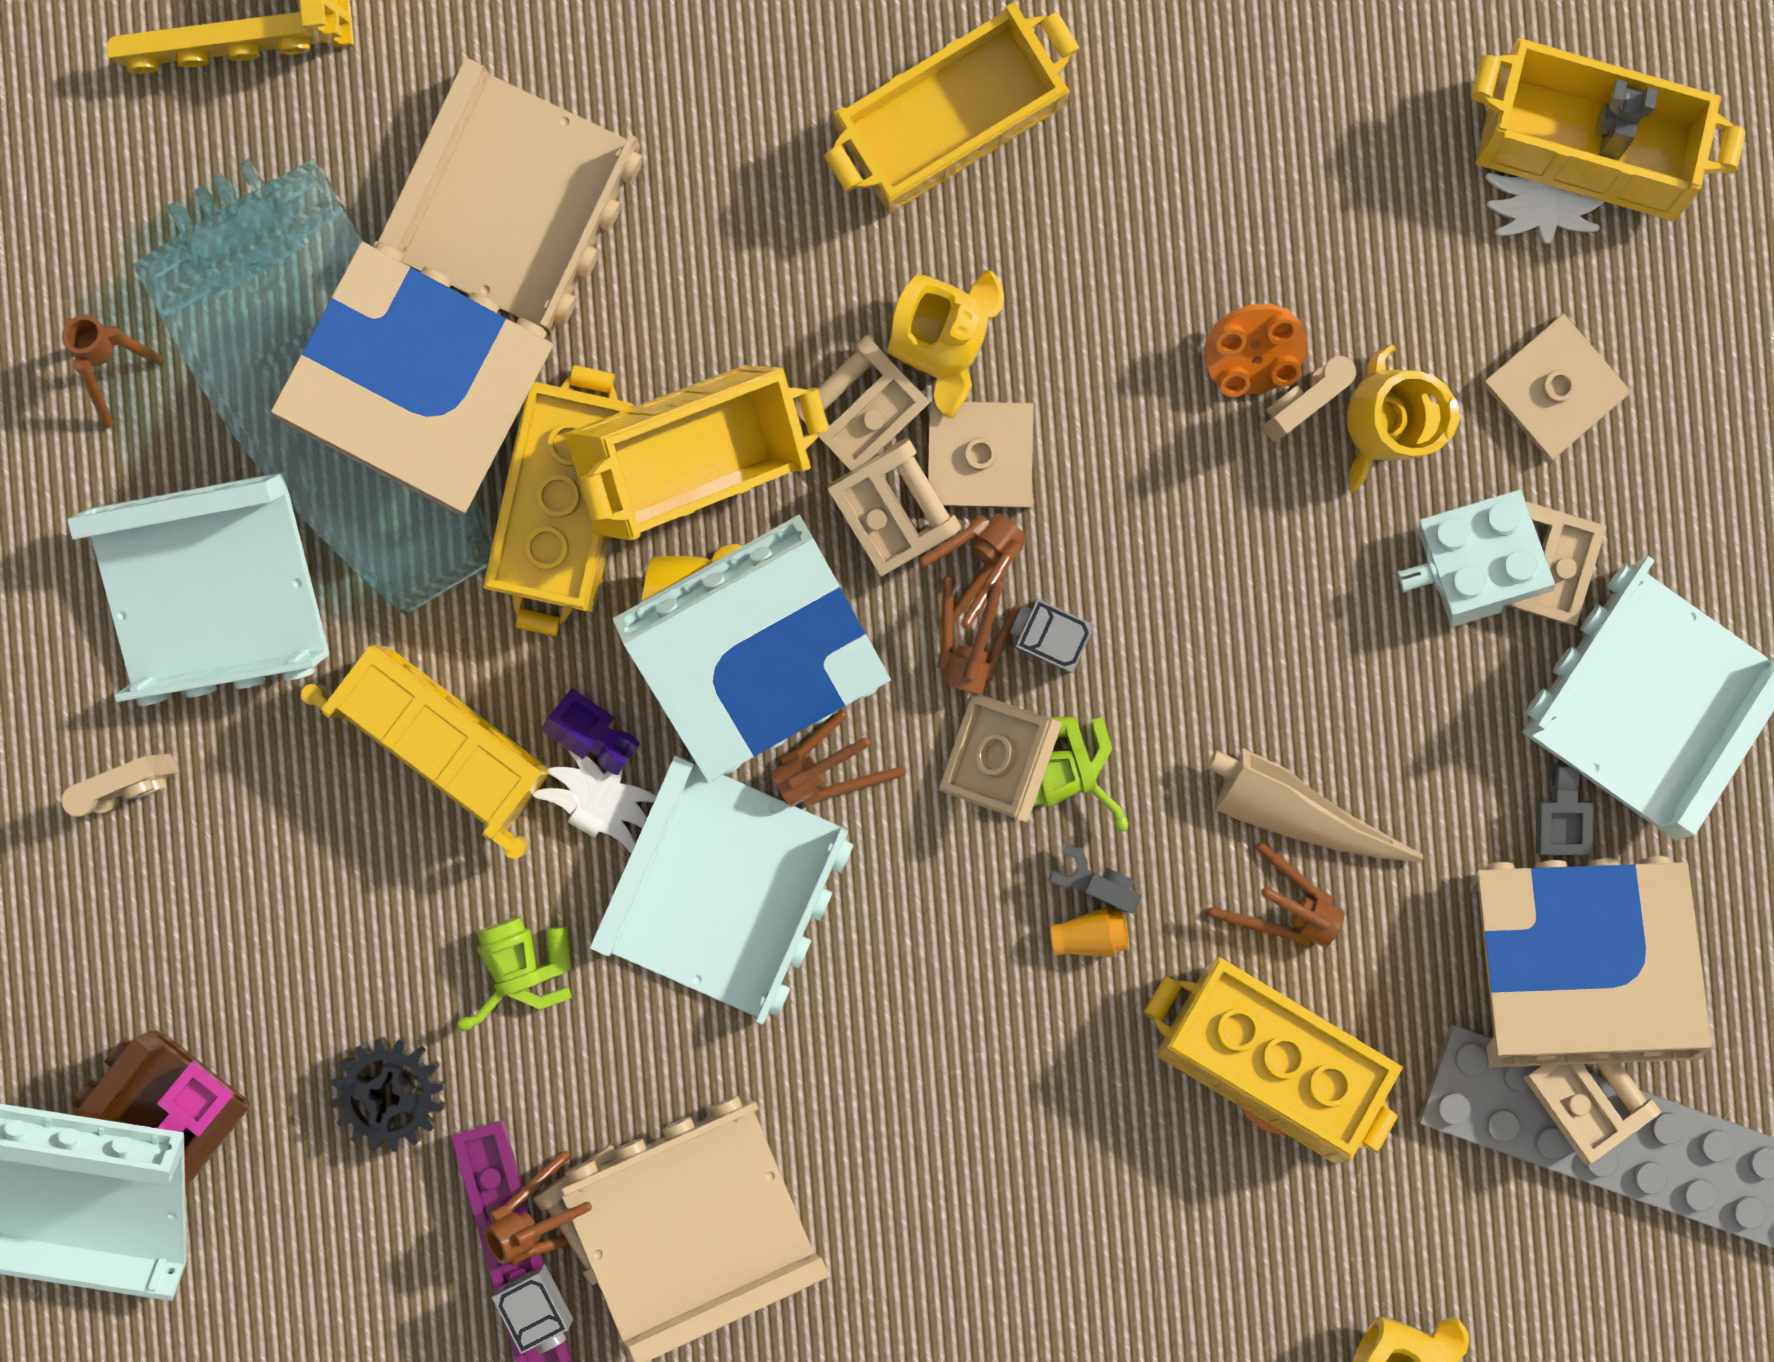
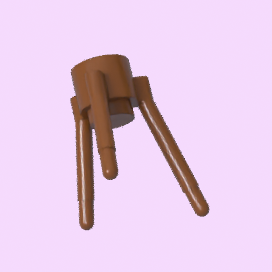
(93, 346)
(996, 546)
(972, 664)
(800, 778)
(1313, 918)
(514, 1236)

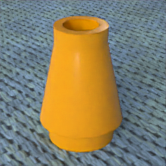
(1092, 934)

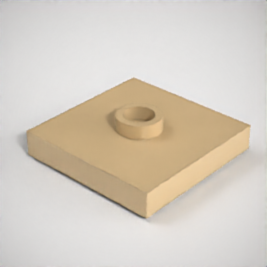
(1556, 387)
(982, 455)
(1000, 756)

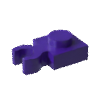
(585, 728)

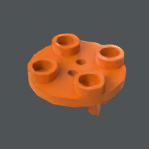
(1279, 349)

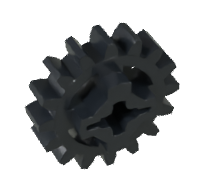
(365, 1089)

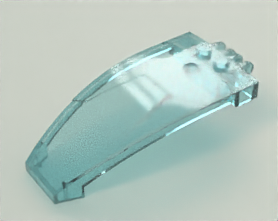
(241, 310)

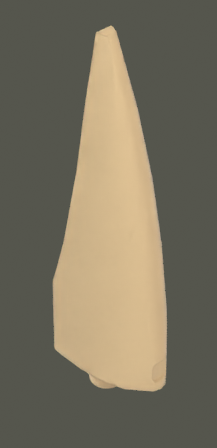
(1283, 804)

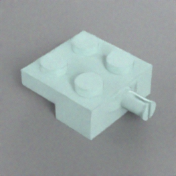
(1481, 558)

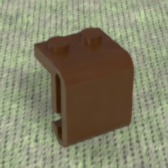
(137, 1081)

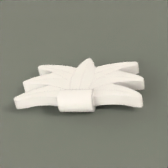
(1540, 207)
(597, 800)

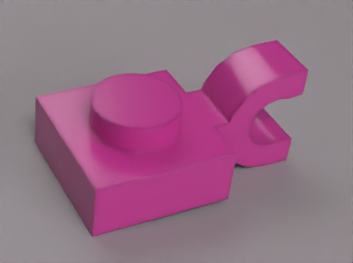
(194, 1100)

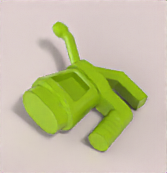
(1073, 772)
(510, 959)

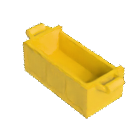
(952, 108)
(1545, 130)
(692, 448)
(543, 529)
(437, 740)
(1277, 1061)

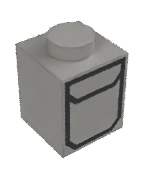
(1051, 635)
(533, 1311)

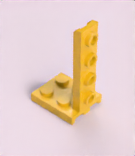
(239, 39)

